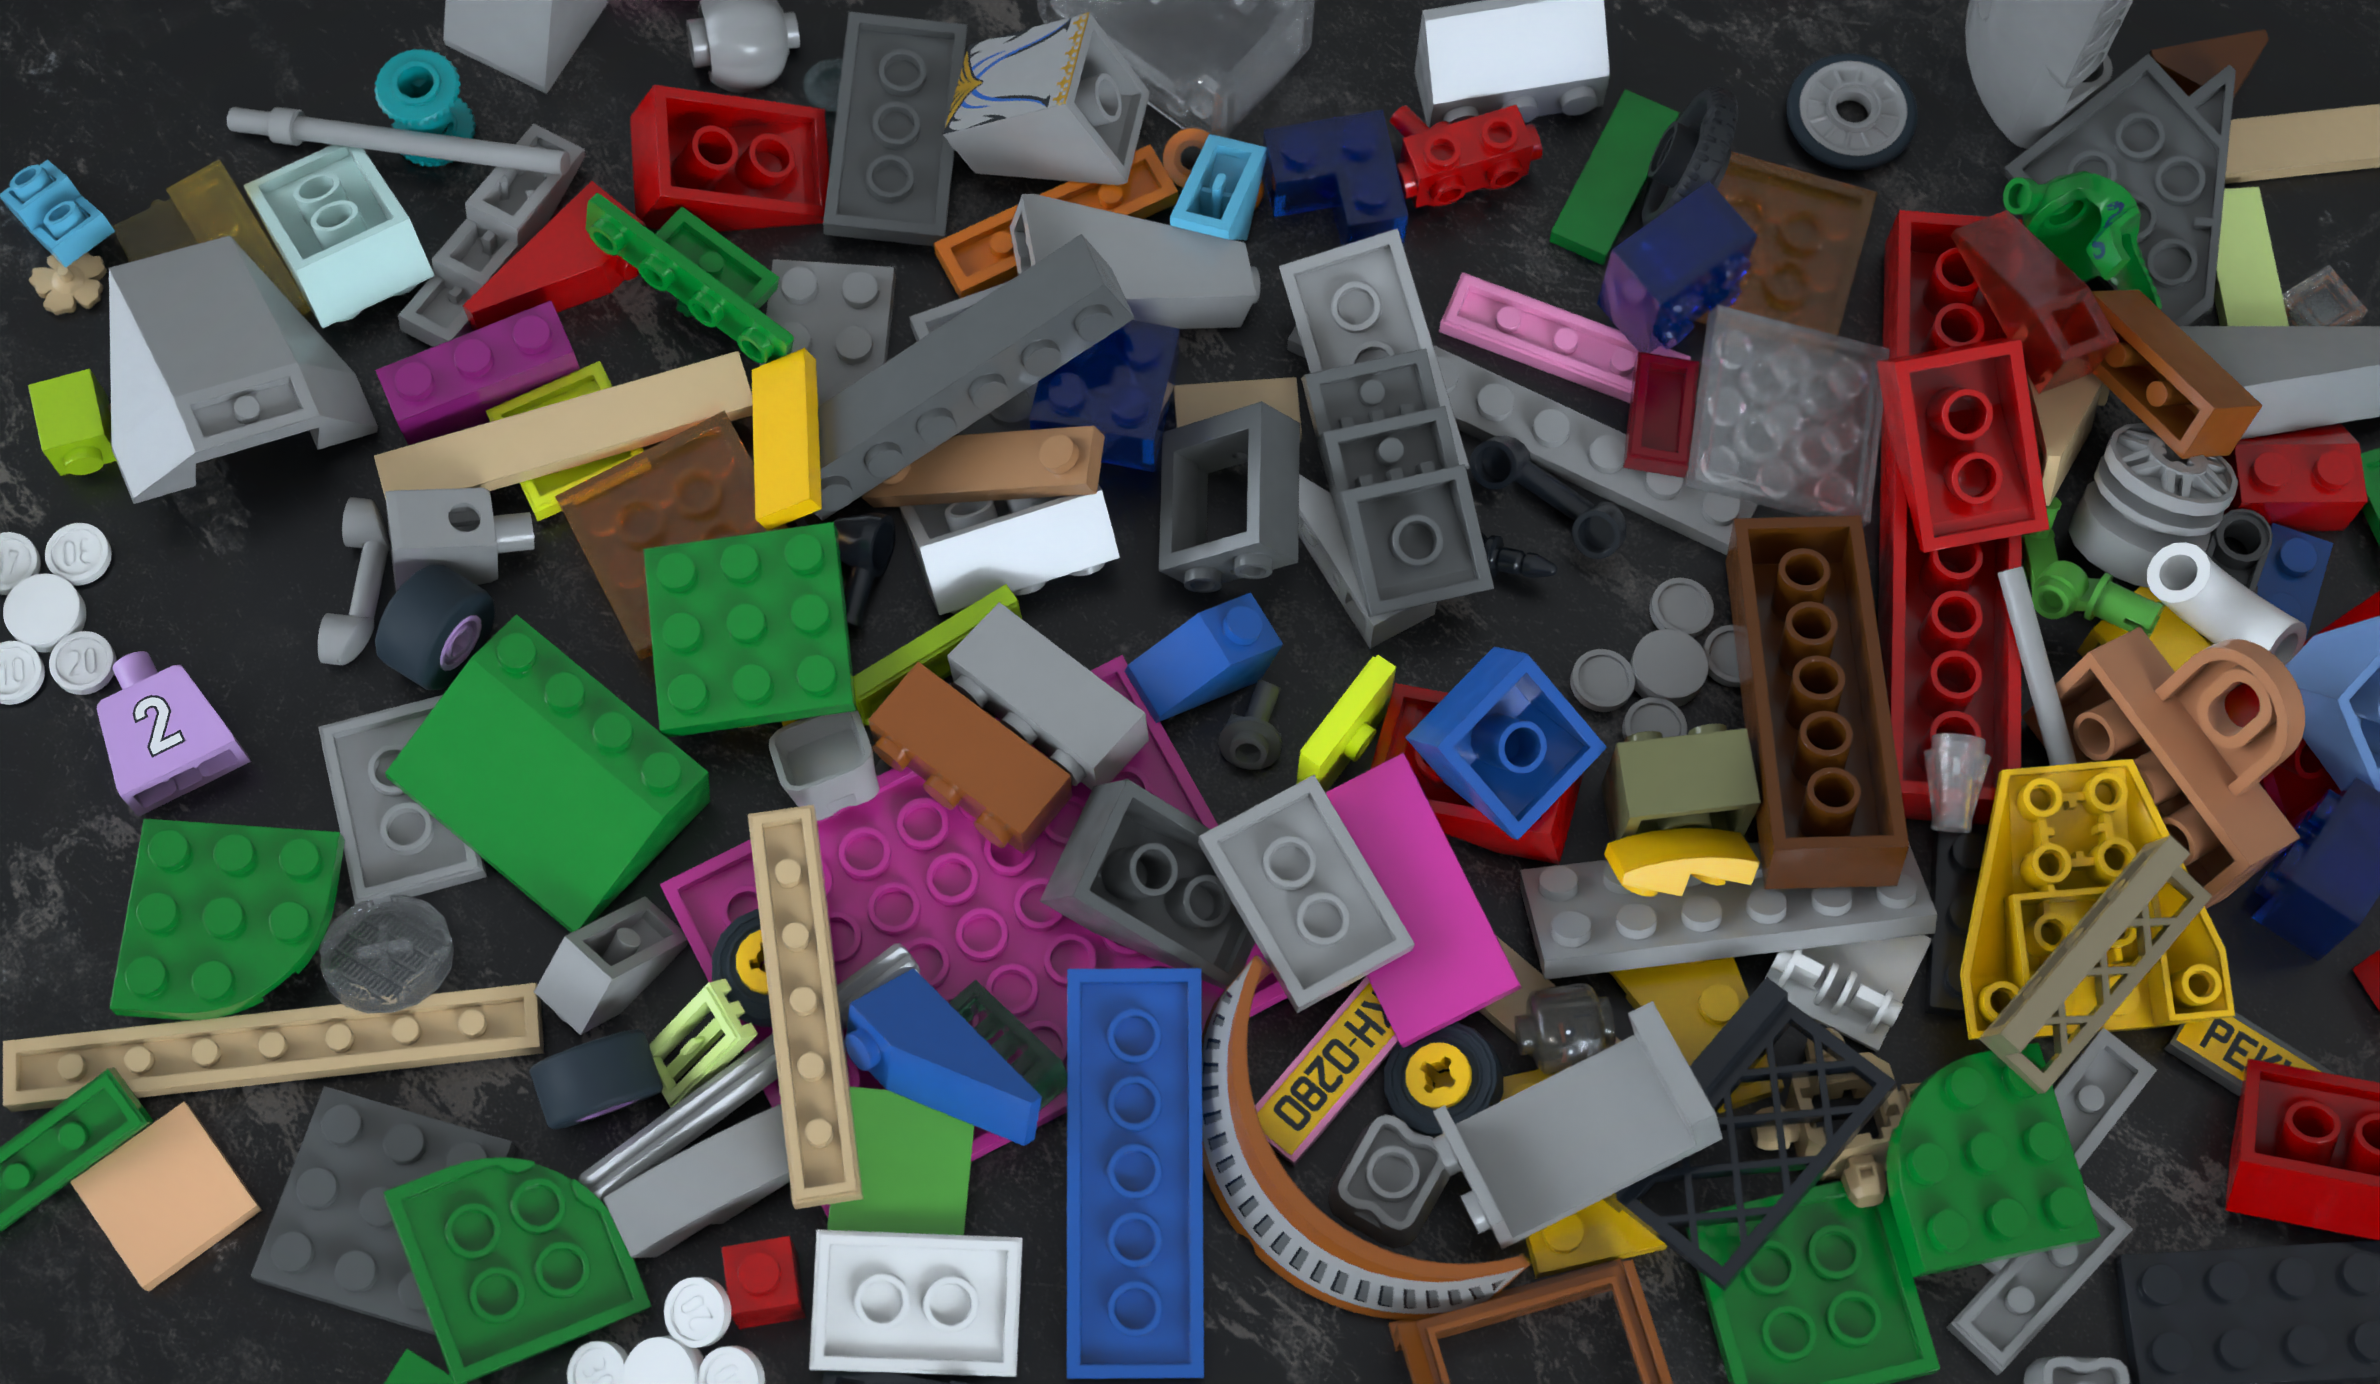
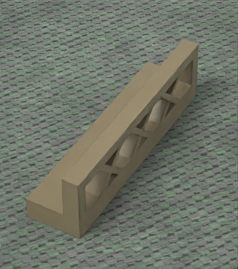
(2085, 955)

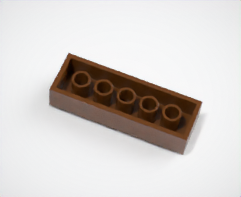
(1815, 703)

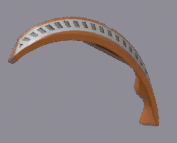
(1283, 1222)

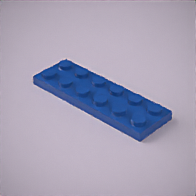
(1134, 1174)

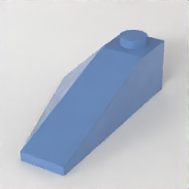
(2342, 700)

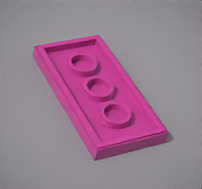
(1456, 953)

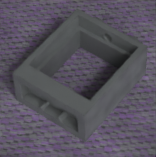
(1192, 451)

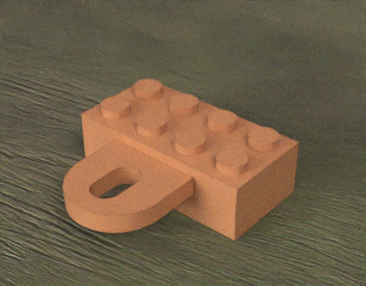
(2190, 754)

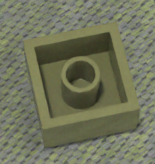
(1681, 782)

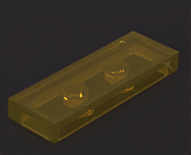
(217, 209)

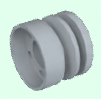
(2148, 501)

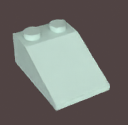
(340, 232)

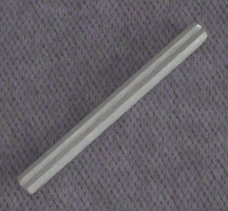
(725, 1090)

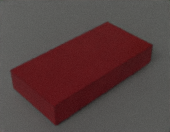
(1661, 414)

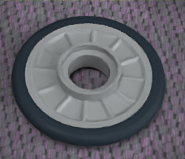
(1840, 142)

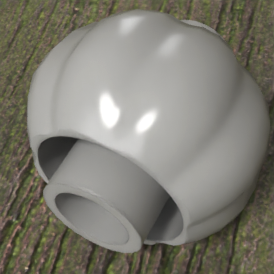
(742, 42)

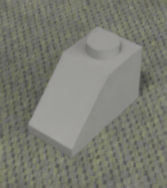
(609, 964)

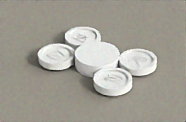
(50, 614)
(696, 1316)

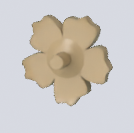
(67, 285)

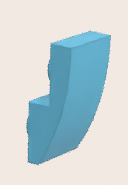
(55, 212)

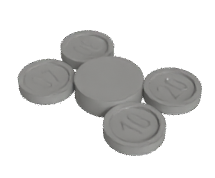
(1665, 665)

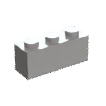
(1048, 698)

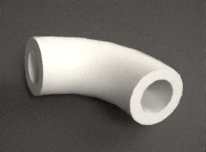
(2219, 604)

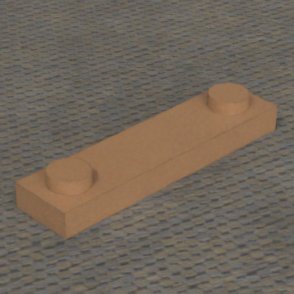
(998, 468)

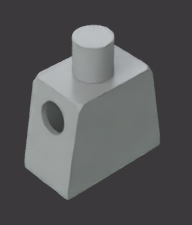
(452, 531)

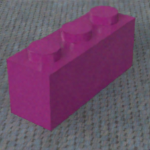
(464, 377)

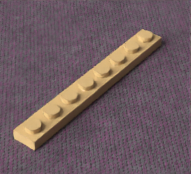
(276, 1046)

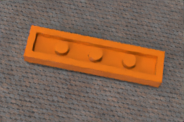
(985, 253)

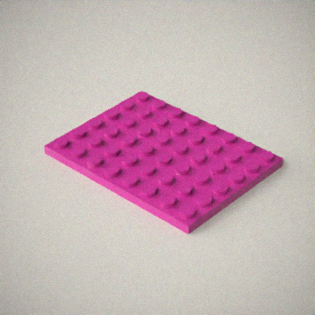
(955, 901)

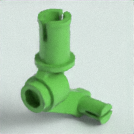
(2065, 588)

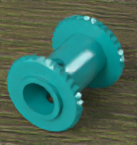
(421, 96)

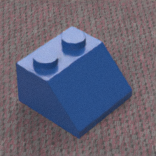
(1507, 740)

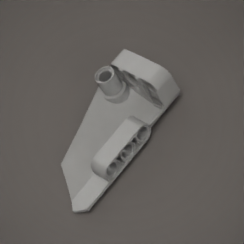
(2036, 55)

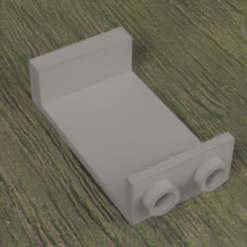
(1579, 1133)

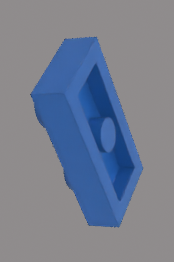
(2294, 572)

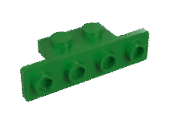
(701, 270)

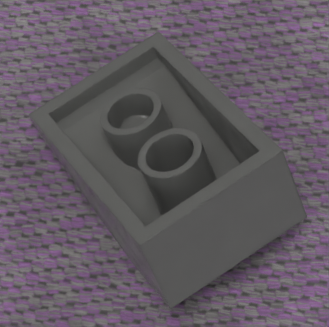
(1148, 885)

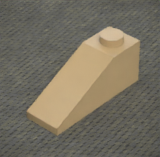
(2062, 424)

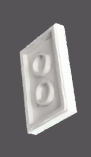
(916, 1303)

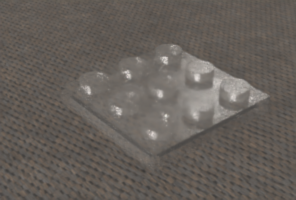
(1786, 416)

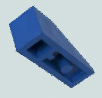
(938, 1059)

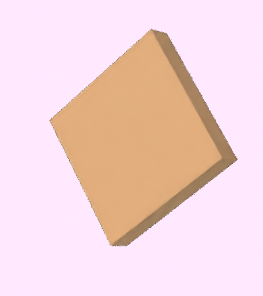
(166, 1196)

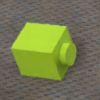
(73, 422)

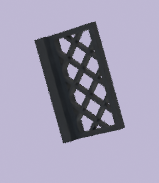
(1719, 1071)

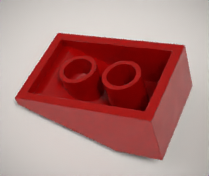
(728, 160)
(1965, 442)
(1457, 817)

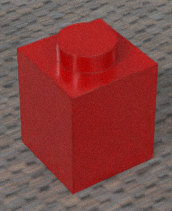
(764, 1282)

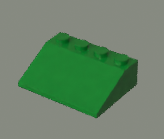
(549, 775)

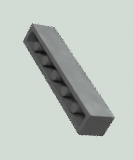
(966, 370)

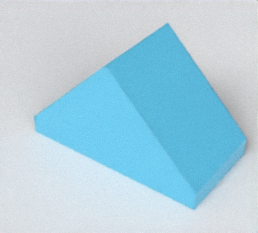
(1221, 189)

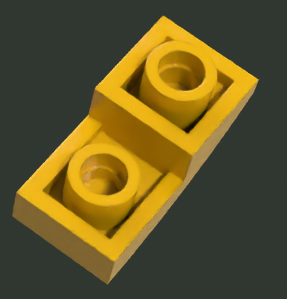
(1667, 857)

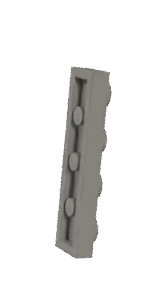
(2096, 1095)

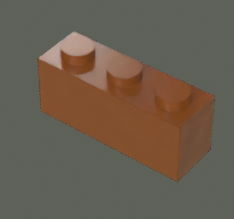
(2171, 379)
(969, 759)

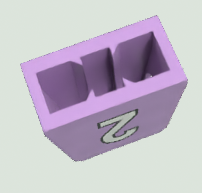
(163, 734)

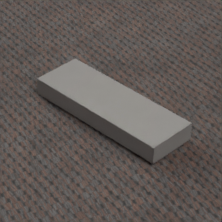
(2031, 1291)

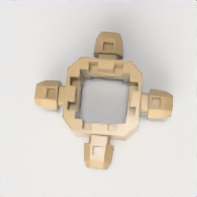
(1864, 1159)

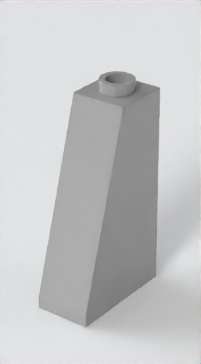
(1162, 269)
(2299, 372)

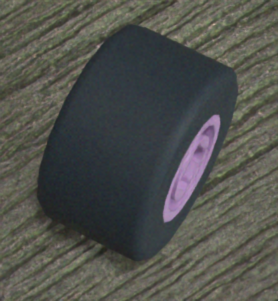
(434, 626)
(596, 1078)

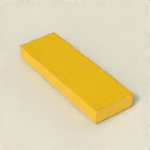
(786, 439)

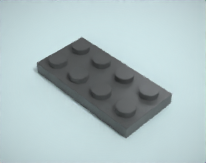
(888, 141)

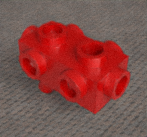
(1463, 156)

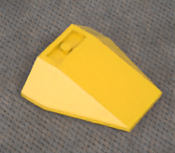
(2046, 860)

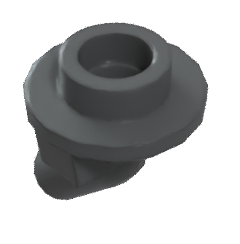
(1253, 732)

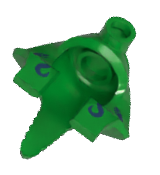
(2086, 225)

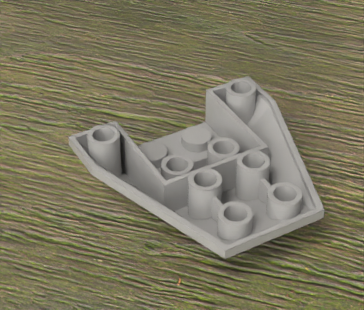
(215, 365)

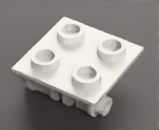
(1852, 984)

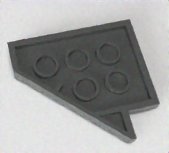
(2169, 158)

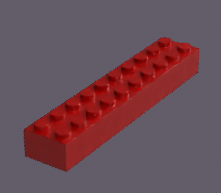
(1941, 611)

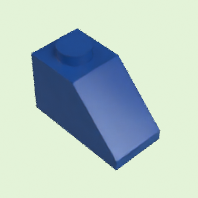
(1205, 658)

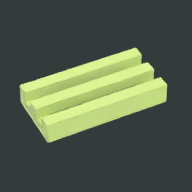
(725, 1022)

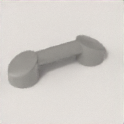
(345, 636)

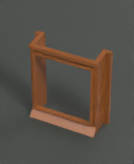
(1420, 1337)

